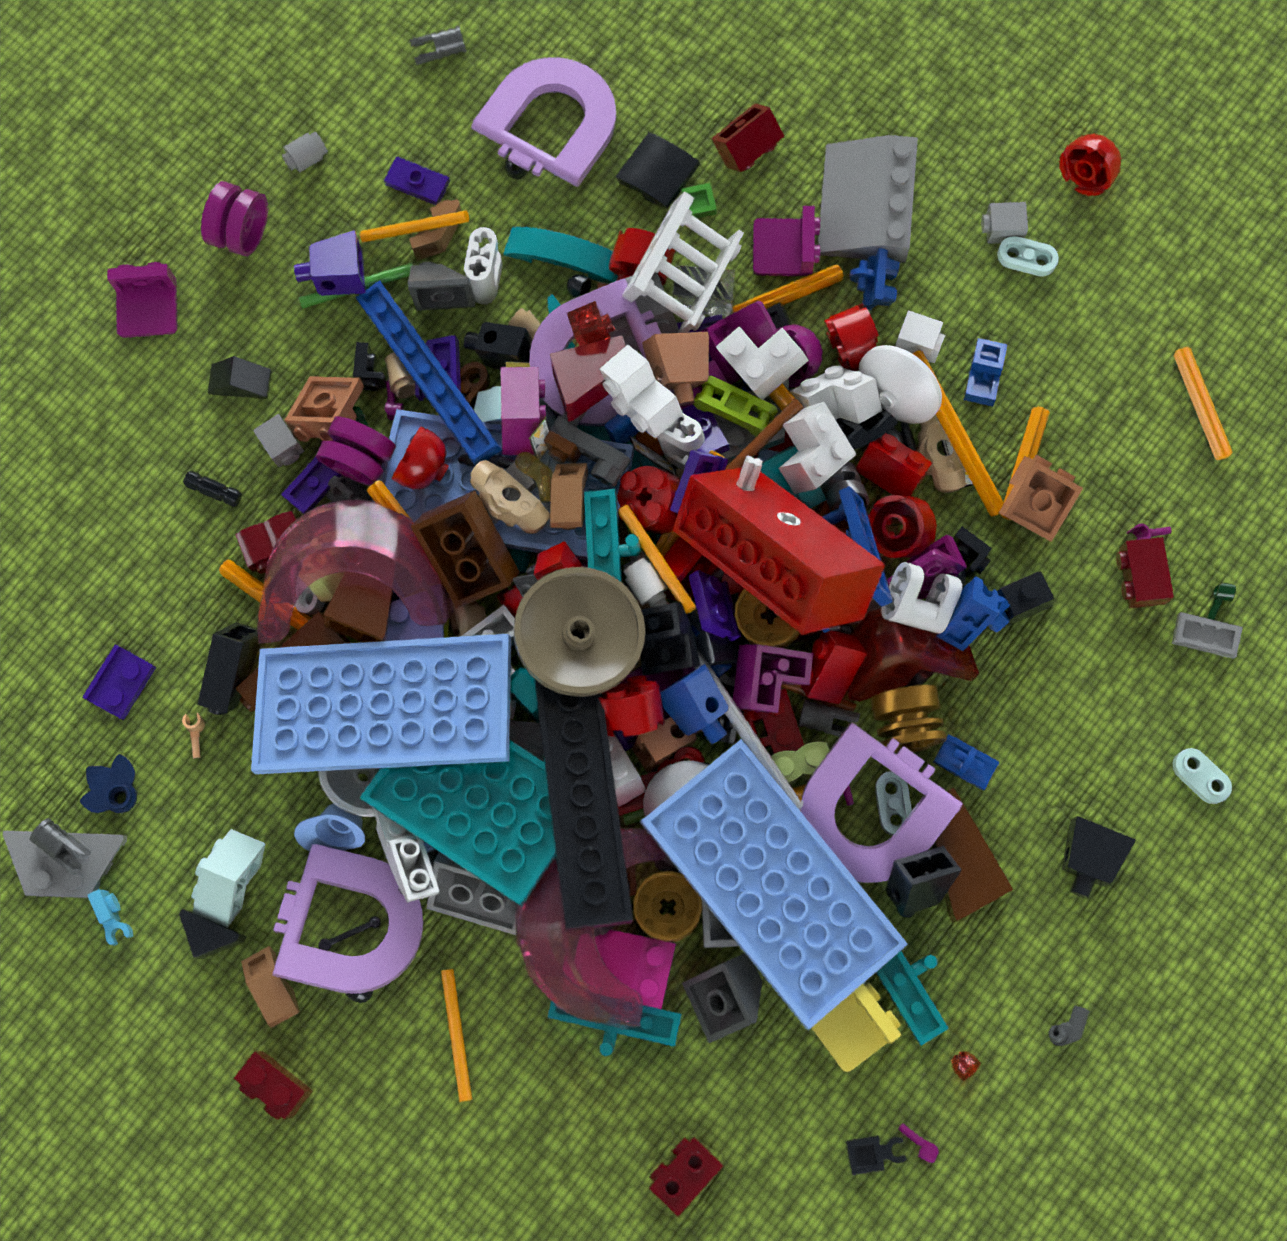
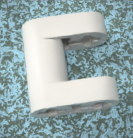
(483, 273)
(677, 445)
(928, 615)

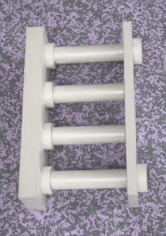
(655, 261)

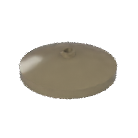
(583, 603)

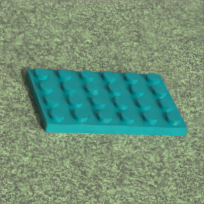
(476, 814)

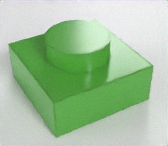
(703, 202)

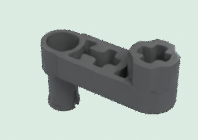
(609, 461)

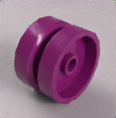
(234, 218)
(355, 451)

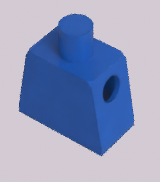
(696, 704)

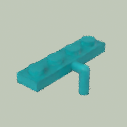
(603, 533)
(910, 996)
(655, 1026)

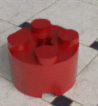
(630, 250)
(852, 335)
(650, 497)
(917, 529)
(633, 707)

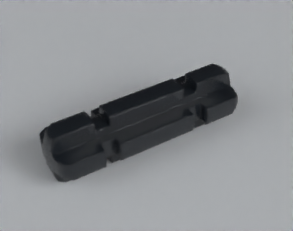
(212, 488)

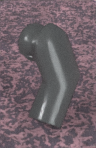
(1070, 1031)

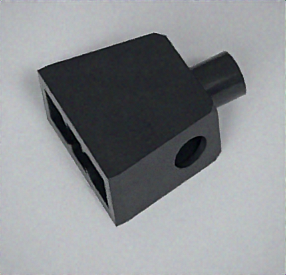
(499, 344)
(1026, 597)
(1093, 855)
(921, 880)

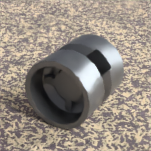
(844, 477)

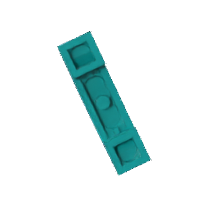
(560, 250)

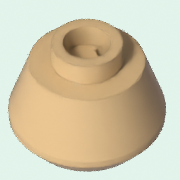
(466, 617)

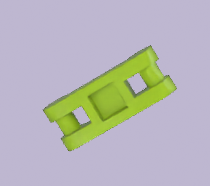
(735, 405)

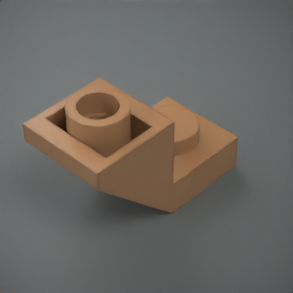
(436, 241)
(567, 495)
(271, 993)

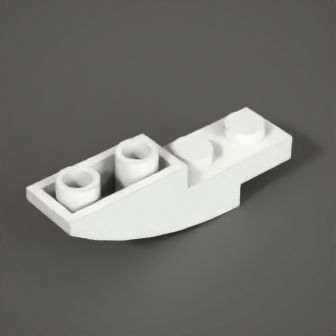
(406, 859)

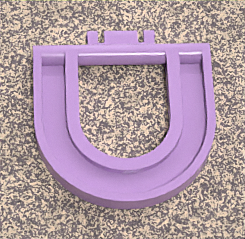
(543, 77)
(556, 335)
(915, 834)
(336, 970)

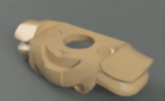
(946, 471)
(525, 512)

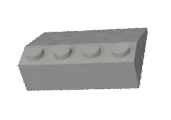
(868, 197)

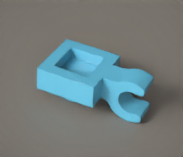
(105, 908)

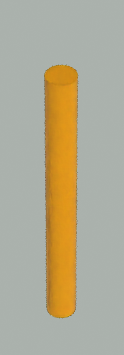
(414, 226)
(657, 559)
(456, 1035)

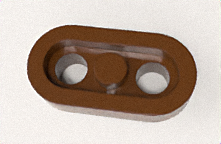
(467, 375)

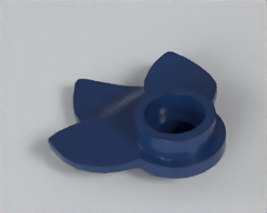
(108, 784)

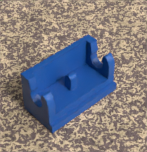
(971, 615)

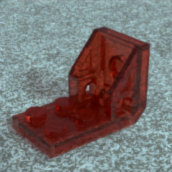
(899, 652)

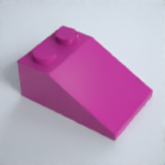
(638, 963)

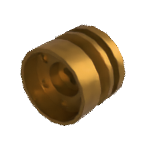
(757, 630)
(908, 718)
(667, 887)

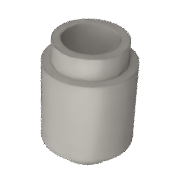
(304, 152)

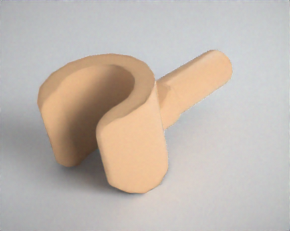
(194, 733)

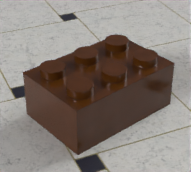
(465, 549)

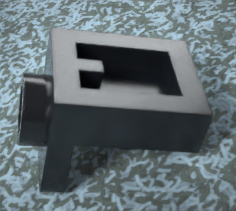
(365, 368)
(972, 548)

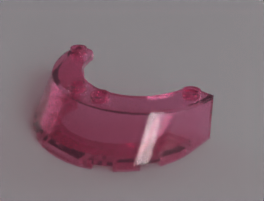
(356, 539)
(568, 962)

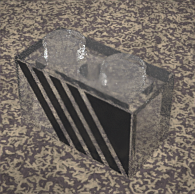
(721, 298)

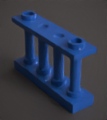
(860, 531)

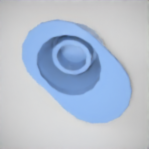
(331, 829)

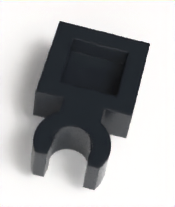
(867, 1154)

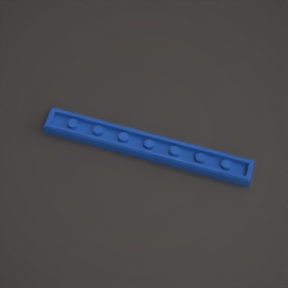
(428, 374)

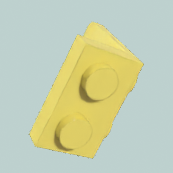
(857, 1028)

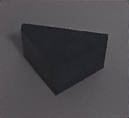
(239, 379)
(207, 936)

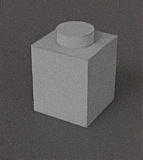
(1005, 221)
(279, 441)

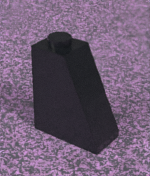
(227, 666)

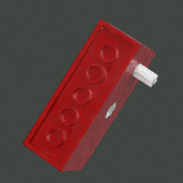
(778, 548)

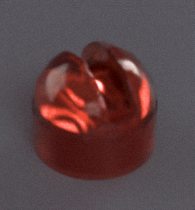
(965, 1065)

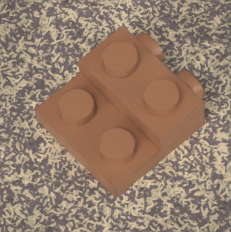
(319, 404)
(1040, 497)

